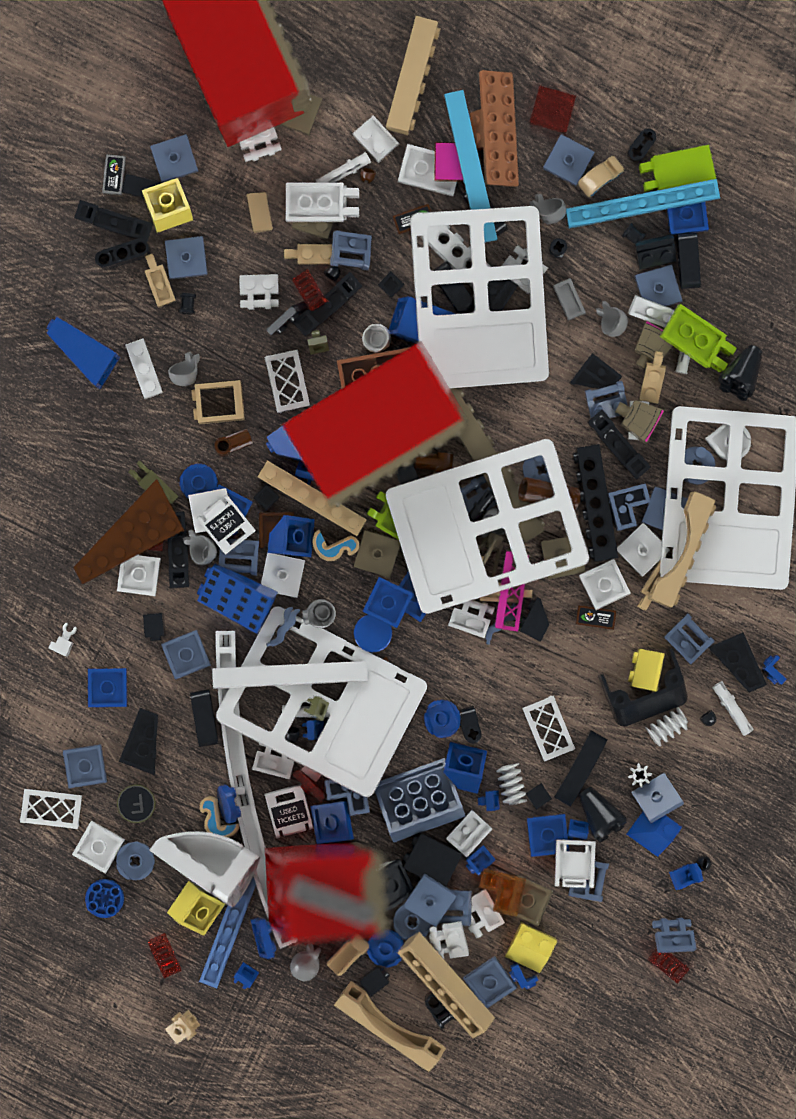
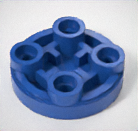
(372, 634)
(227, 804)
(104, 898)

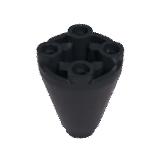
(742, 374)
(601, 814)

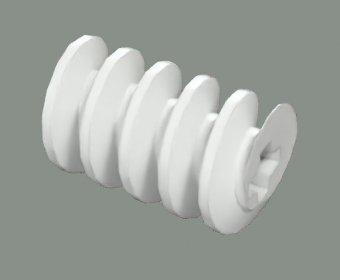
(667, 727)
(511, 784)

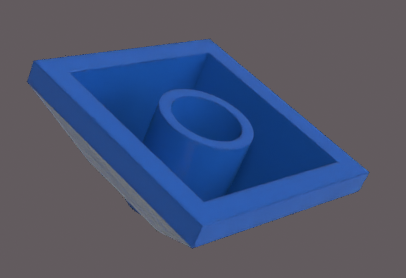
(282, 445)
(292, 537)
(465, 766)
(654, 835)

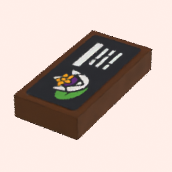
(402, 220)
(596, 618)

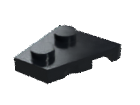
(289, 316)
(596, 374)

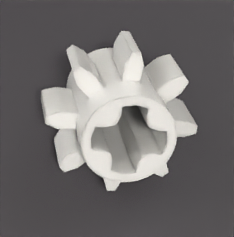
(640, 781)

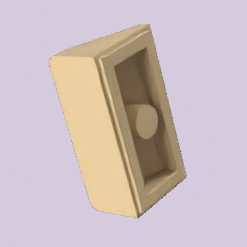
(259, 212)

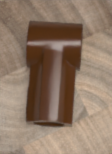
(235, 441)
(436, 462)

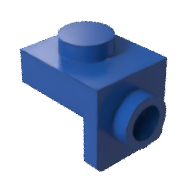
(774, 675)
(479, 860)
(686, 875)
(517, 975)

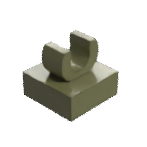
(317, 343)
(318, 707)

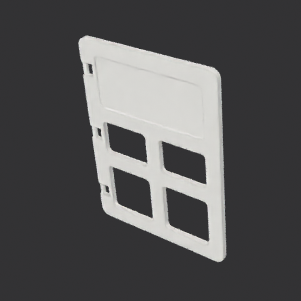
(483, 344)
(442, 539)
(736, 546)
(362, 723)

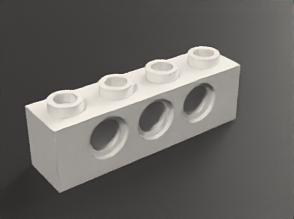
(445, 250)

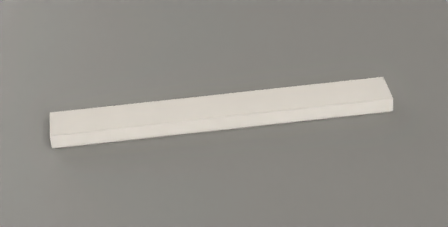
(289, 674)

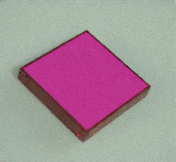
(446, 163)

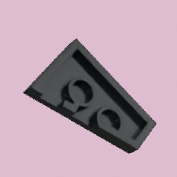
(740, 661)
(141, 742)

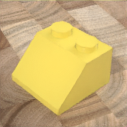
(167, 205)
(646, 669)
(196, 908)
(531, 947)

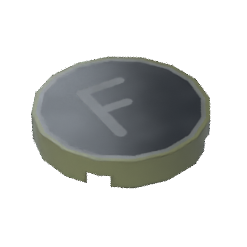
(136, 803)

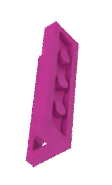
(504, 595)

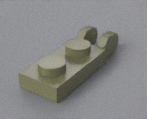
(150, 478)

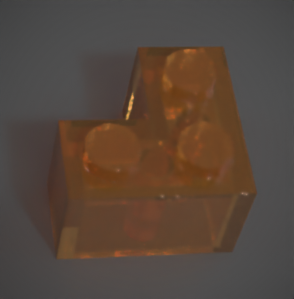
(508, 889)

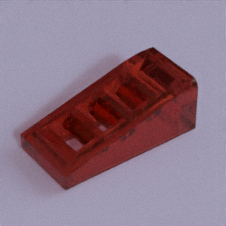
(318, 301)
(160, 940)
(655, 955)

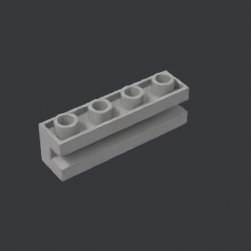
(331, 902)

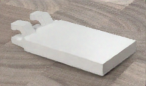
(319, 202)

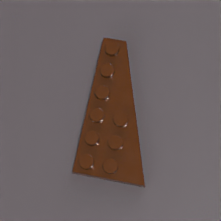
(136, 531)

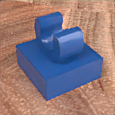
(303, 472)
(314, 729)
(491, 800)
(578, 829)
(245, 975)

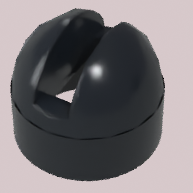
(332, 273)
(708, 718)
(292, 734)
(699, 861)

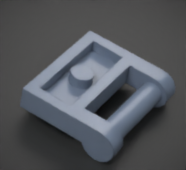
(353, 244)
(608, 404)
(245, 550)
(684, 643)
(584, 892)
(463, 903)

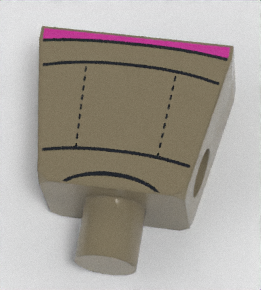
(648, 343)
(639, 419)

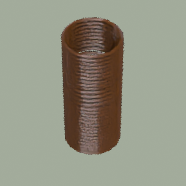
(537, 490)

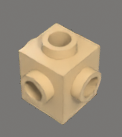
(182, 1026)

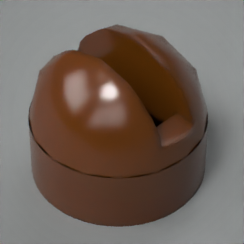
(367, 174)

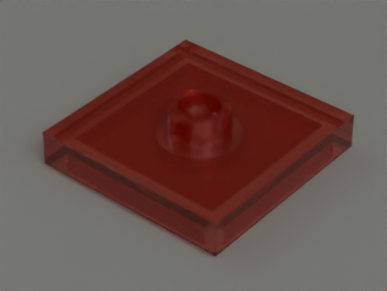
(552, 109)
(308, 785)

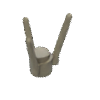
(493, 543)

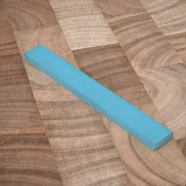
(468, 157)
(643, 203)

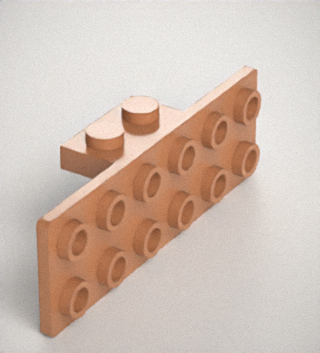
(496, 129)

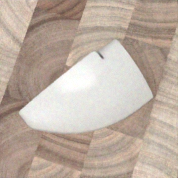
(210, 861)

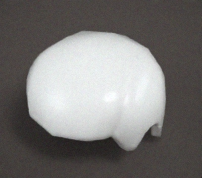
(376, 338)

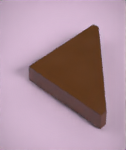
(267, 522)

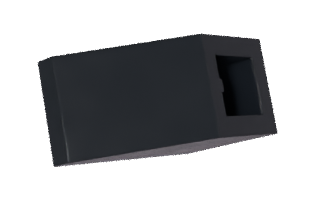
(536, 621)

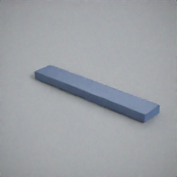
(225, 939)

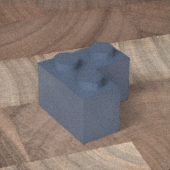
(622, 505)
(356, 803)

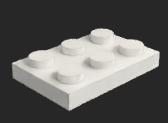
(419, 171)

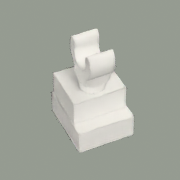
(62, 644)

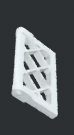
(276, 393)
(564, 732)
(43, 794)

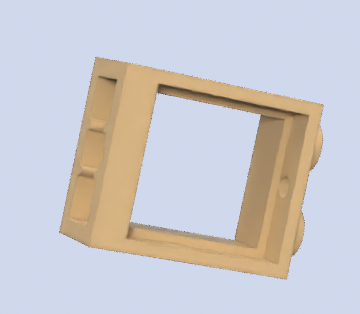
(238, 397)

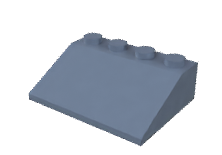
(418, 800)

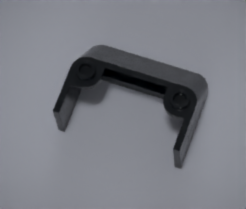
(630, 712)

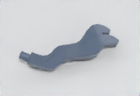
(289, 622)
(491, 629)

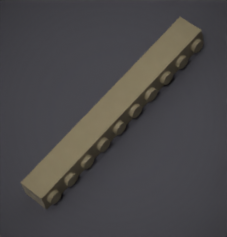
(480, 447)

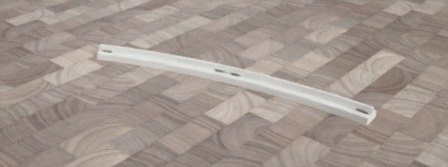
(237, 766)

